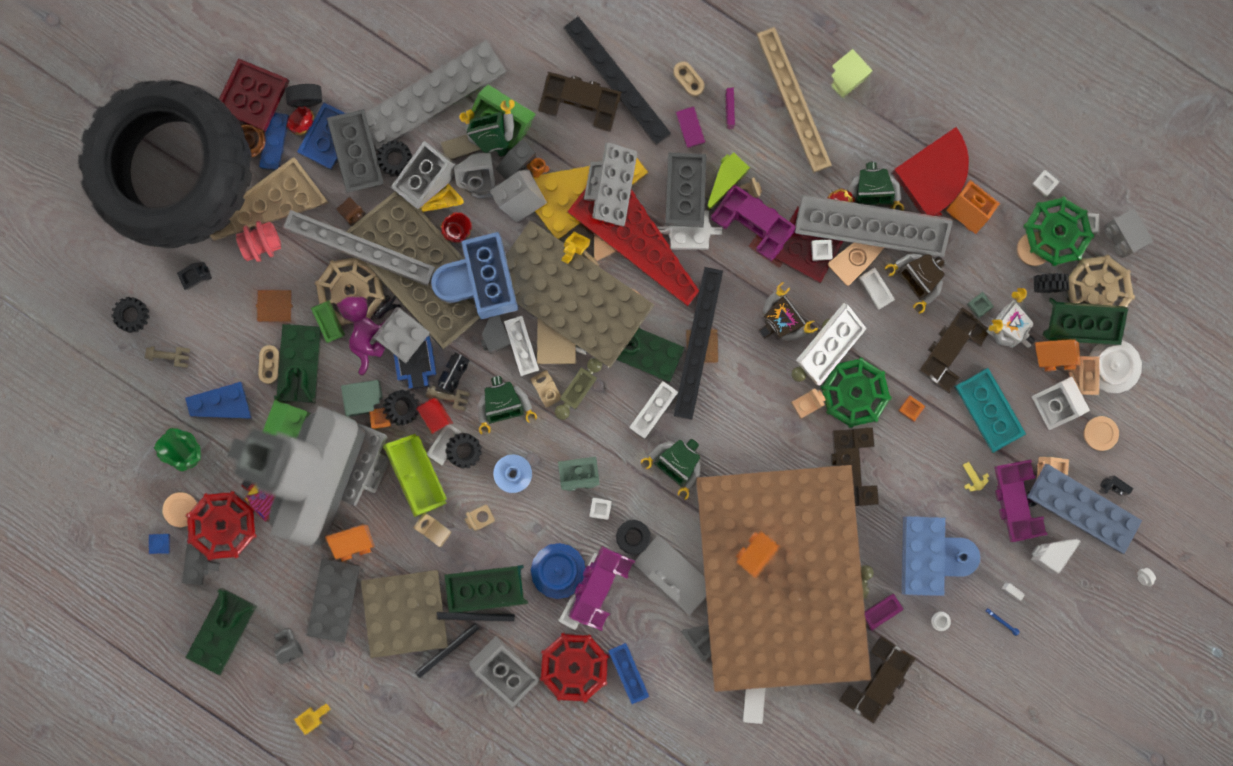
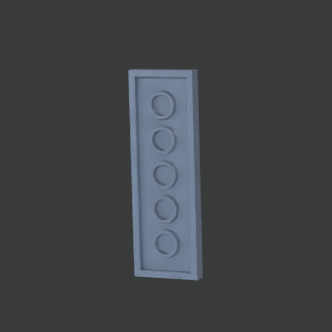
(1084, 508)

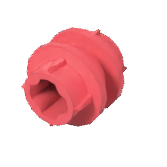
(258, 241)

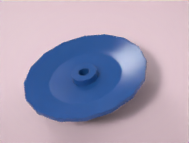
(557, 570)

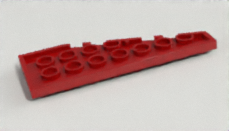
(640, 244)

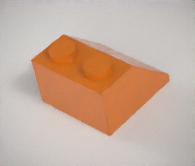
(973, 207)
(1058, 354)
(351, 542)
(757, 553)

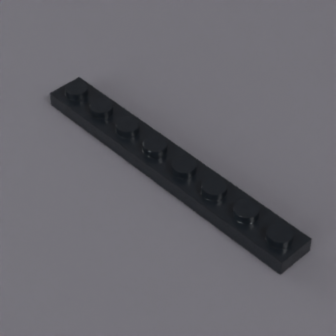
(617, 80)
(698, 343)

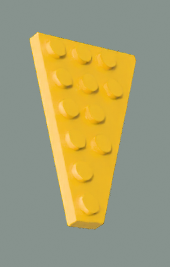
(561, 191)

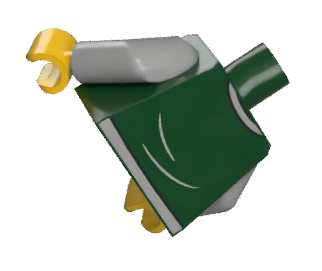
(490, 131)
(876, 187)
(502, 403)
(678, 462)

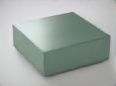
(980, 305)

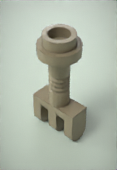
(151, 353)
(456, 399)

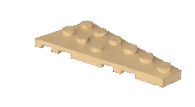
(273, 199)

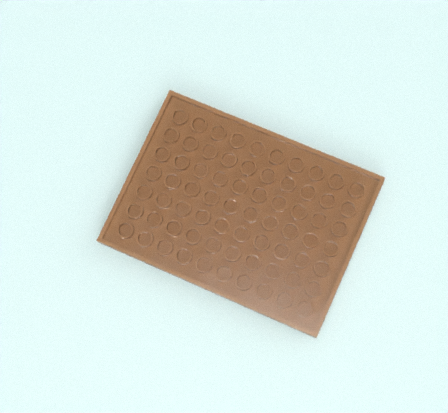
(807, 604)

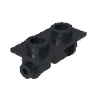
(458, 365)

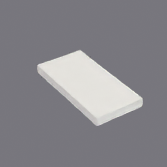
(831, 344)

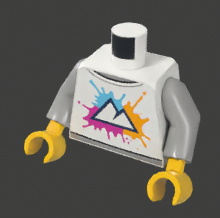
(1013, 323)

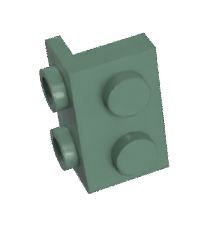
(578, 473)

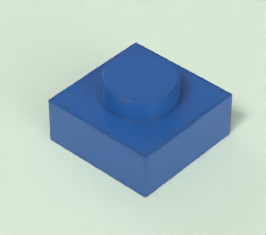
(159, 543)

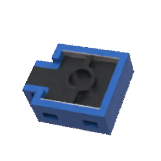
(418, 367)

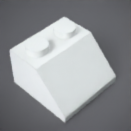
(1060, 403)
(1054, 555)

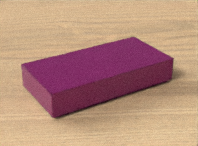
(730, 108)
(690, 127)
(882, 611)

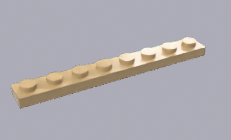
(794, 100)

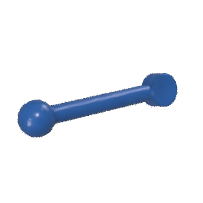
(1015, 631)

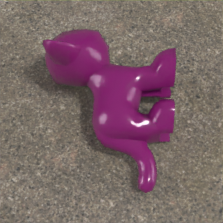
(355, 310)

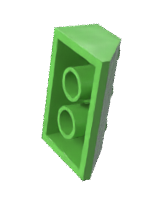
(489, 103)
(285, 419)

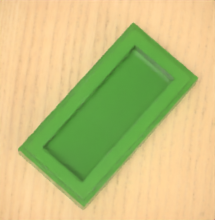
(328, 321)

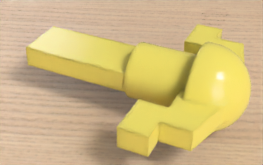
(978, 484)

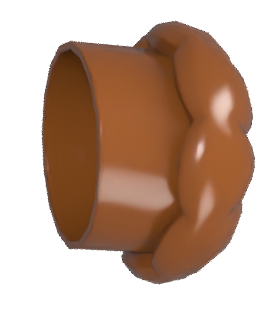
(255, 139)

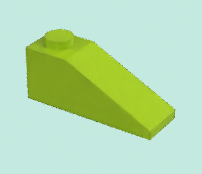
(730, 173)

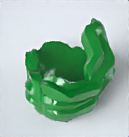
(178, 449)

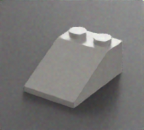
(424, 175)
(504, 671)

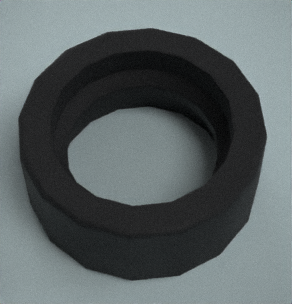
(303, 95)

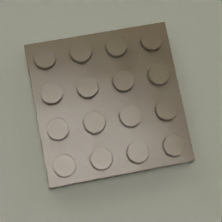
(404, 613)

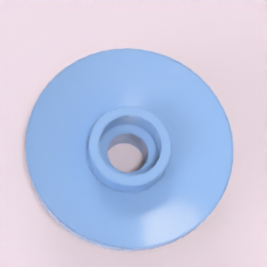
(503, 469)

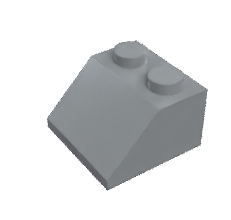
(518, 195)

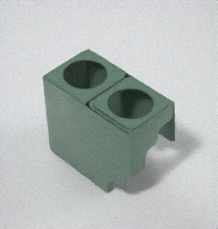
(361, 397)

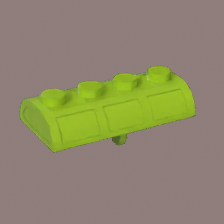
(415, 474)

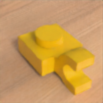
(574, 244)
(310, 720)

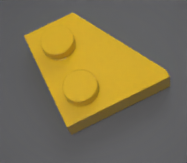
(444, 198)

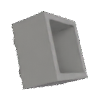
(1127, 233)
(401, 334)

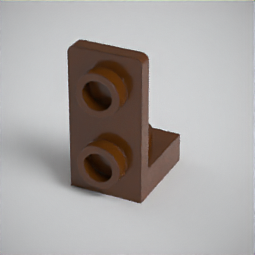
(350, 211)

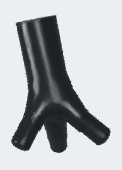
(388, 305)

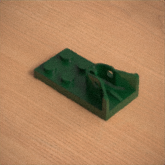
(1086, 323)
(652, 355)
(298, 364)
(485, 589)
(221, 631)

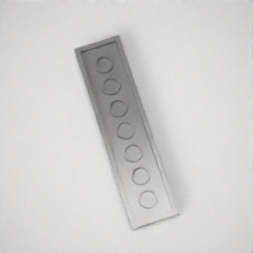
(434, 94)
(873, 225)

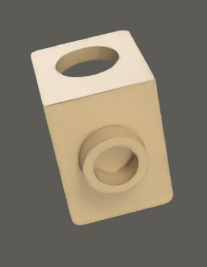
(753, 188)
(547, 389)
(473, 522)
(432, 530)

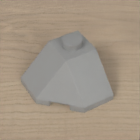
(476, 175)

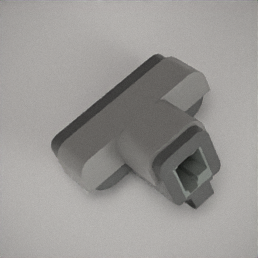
(302, 473)

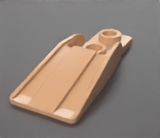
(853, 261)

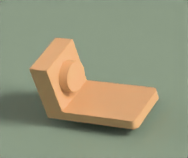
(808, 403)

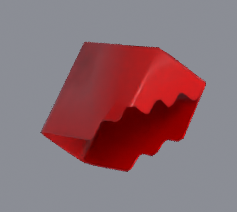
(434, 415)

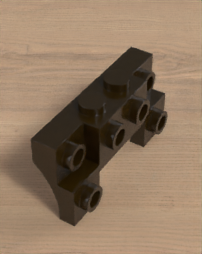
(582, 95)
(946, 349)
(846, 452)
(883, 683)

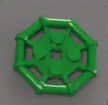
(1048, 234)
(862, 383)

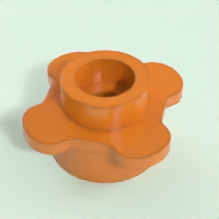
(538, 163)

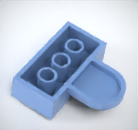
(479, 276)
(931, 556)

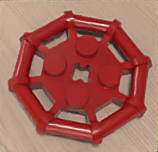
(221, 536)
(566, 659)

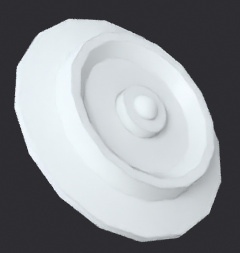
(1118, 366)

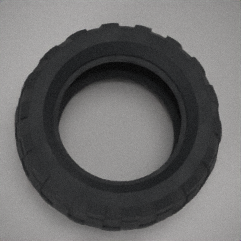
(110, 150)

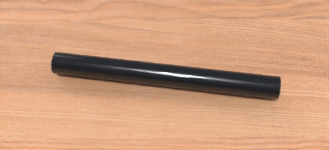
(475, 616)
(447, 650)

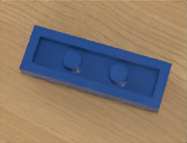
(275, 140)
(628, 673)

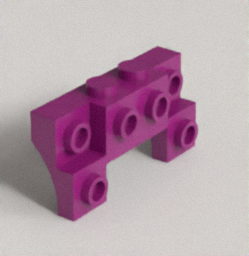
(757, 217)
(1014, 501)
(595, 586)

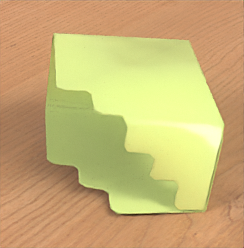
(849, 73)

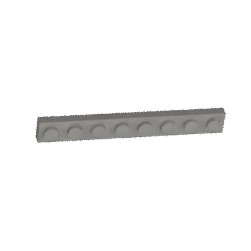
(358, 248)

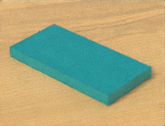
(990, 410)

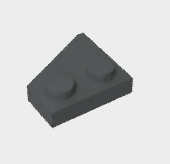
(700, 640)

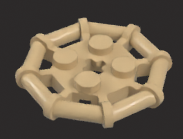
(1104, 278)
(349, 279)

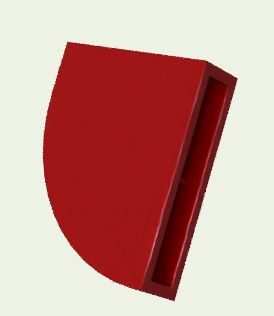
(935, 173)

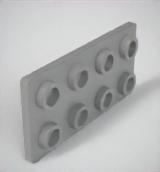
(611, 184)
(368, 466)
(672, 574)

